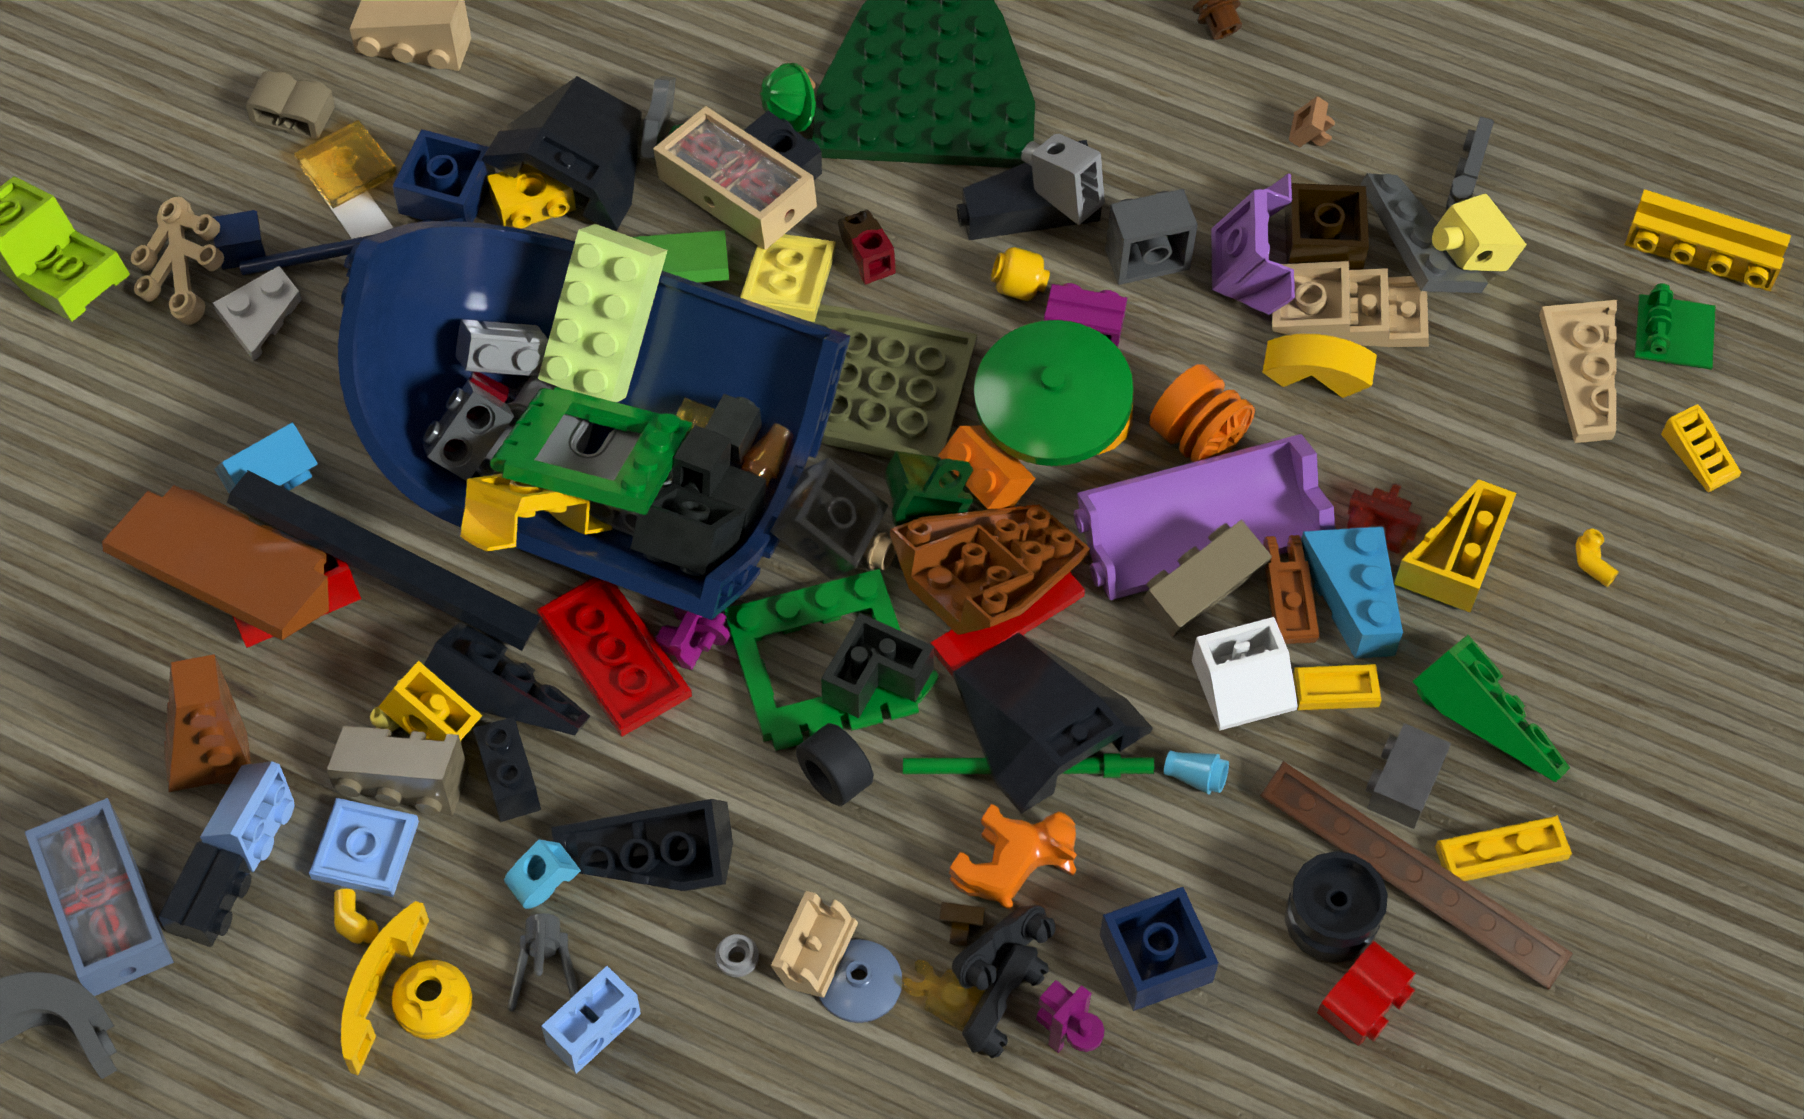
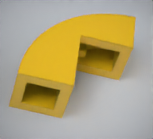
(1331, 360)

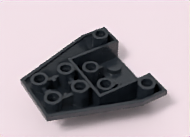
(581, 141)
(1040, 717)

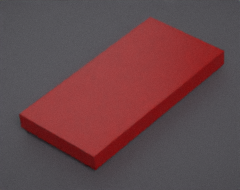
(614, 654)

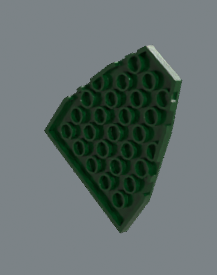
(926, 87)

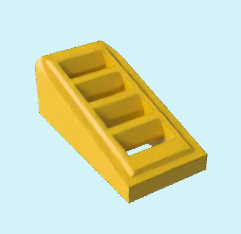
(1702, 429)

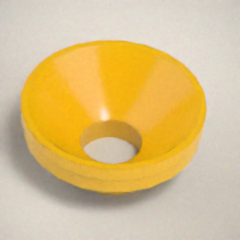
(434, 1017)

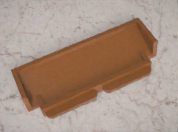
(224, 560)

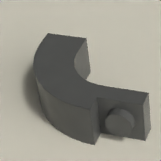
(54, 1000)

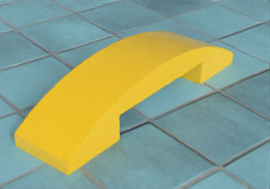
(398, 937)

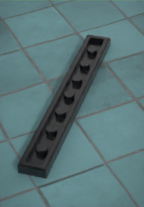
(384, 560)

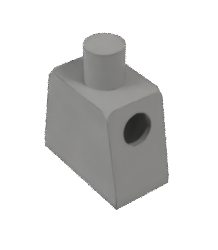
(1067, 175)

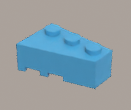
(1358, 585)

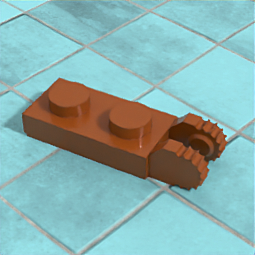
(1291, 592)

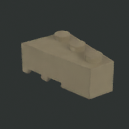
(399, 769)

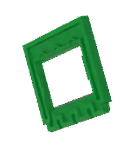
(638, 478)
(788, 614)

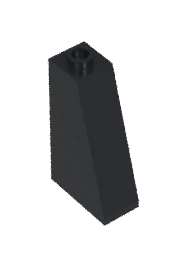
(1010, 206)

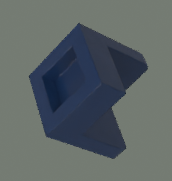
(239, 238)

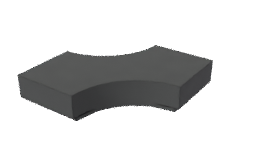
(658, 114)

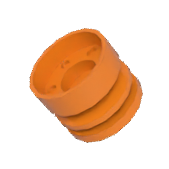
(1201, 414)

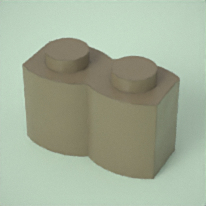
(290, 105)

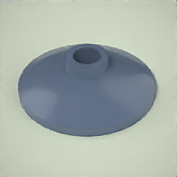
(866, 998)

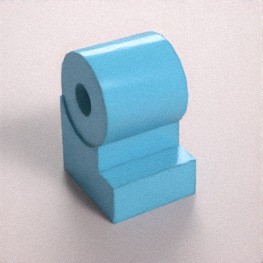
(540, 872)

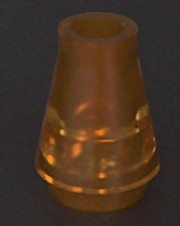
(768, 453)

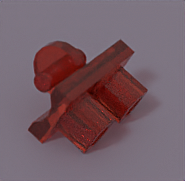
(1385, 511)

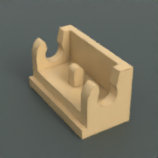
(813, 945)

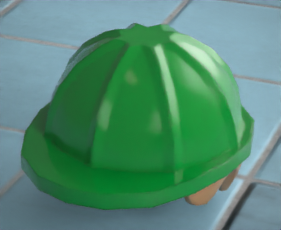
(789, 95)

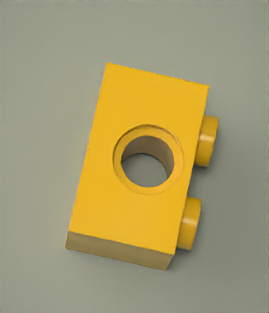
(529, 197)
(428, 706)

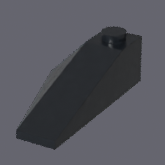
(493, 684)
(660, 847)

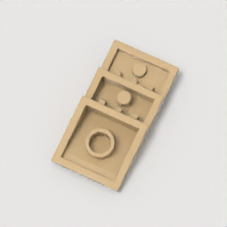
(1355, 306)

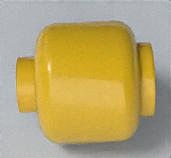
(1019, 273)

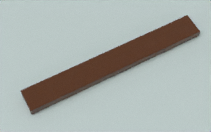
(1417, 875)

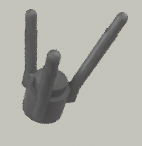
(541, 941)

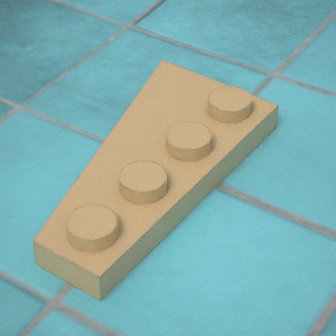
(1584, 361)

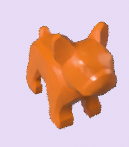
(1016, 854)

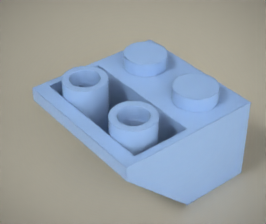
(251, 813)

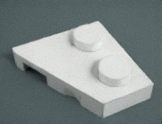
(258, 309)

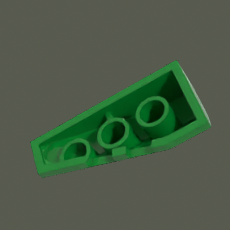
(1467, 691)

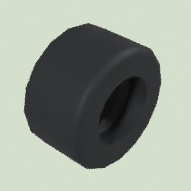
(834, 764)

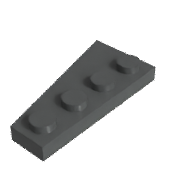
(1412, 232)

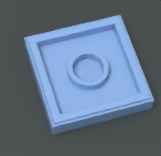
(364, 847)

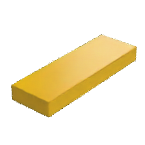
(1504, 849)

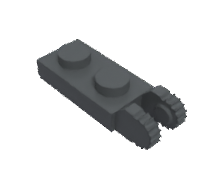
(1468, 169)

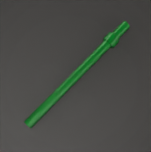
(1109, 765)

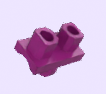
(692, 636)
(1068, 1018)

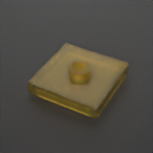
(345, 164)

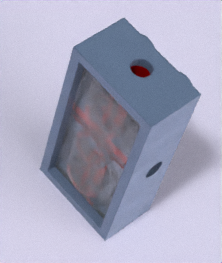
(98, 897)

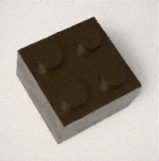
(1327, 224)

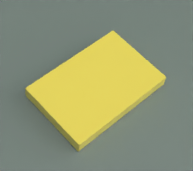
(790, 275)

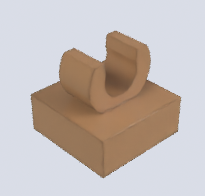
(1311, 123)

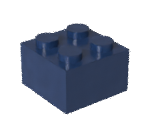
(442, 179)
(1158, 948)

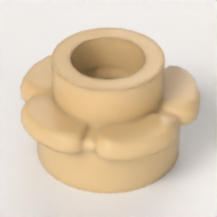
(880, 552)

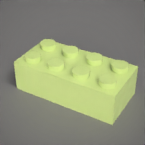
(602, 313)

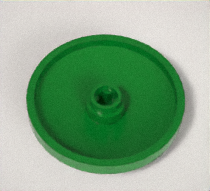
(1053, 392)

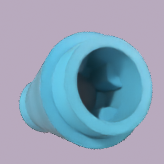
(1198, 770)

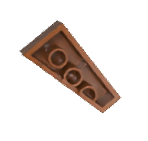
(203, 727)

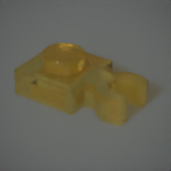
(945, 995)

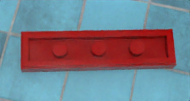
(958, 650)

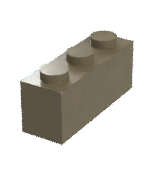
(1205, 576)

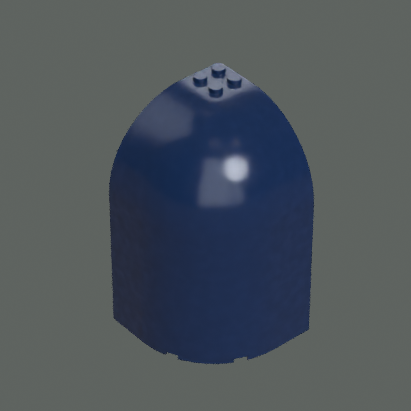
(698, 344)

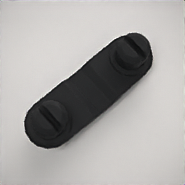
(979, 961)
(980, 1030)

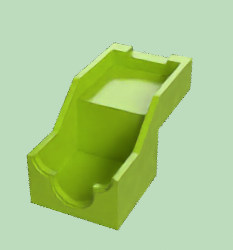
(48, 255)

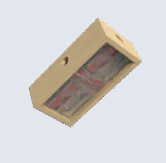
(735, 177)

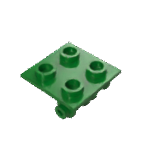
(1674, 329)

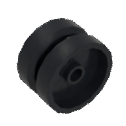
(1335, 906)

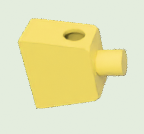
(1478, 236)

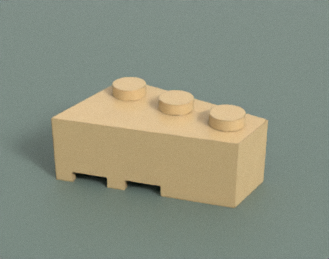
(413, 31)

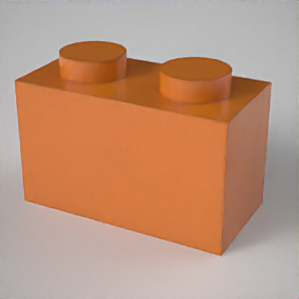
(996, 476)

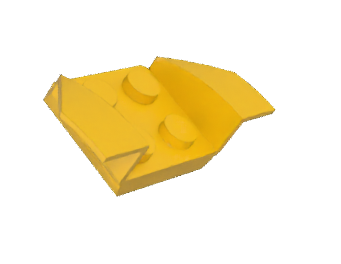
(497, 502)

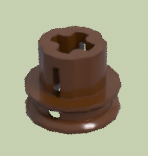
(1219, 16)

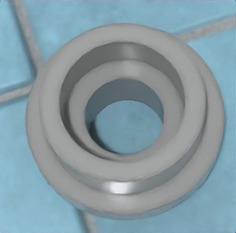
(733, 944)

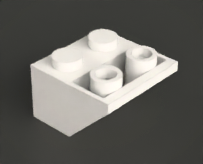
(1245, 673)

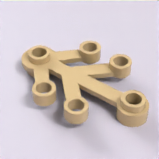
(173, 219)

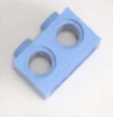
(591, 1019)

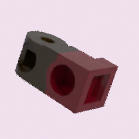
(868, 246)

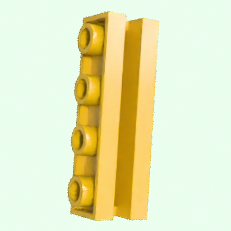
(1707, 240)

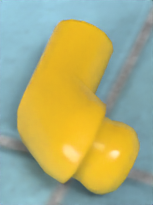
(1589, 557)
(349, 922)

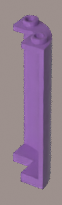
(1157, 517)

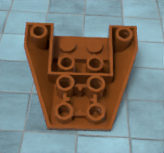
(985, 562)

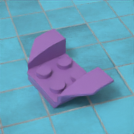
(1242, 250)

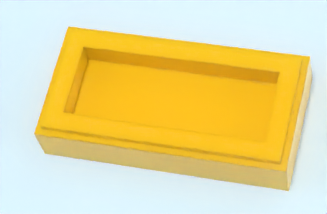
(1337, 687)

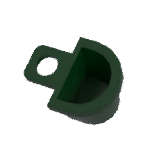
(925, 486)

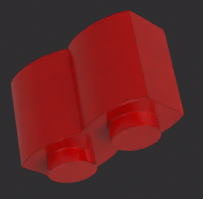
(1367, 993)

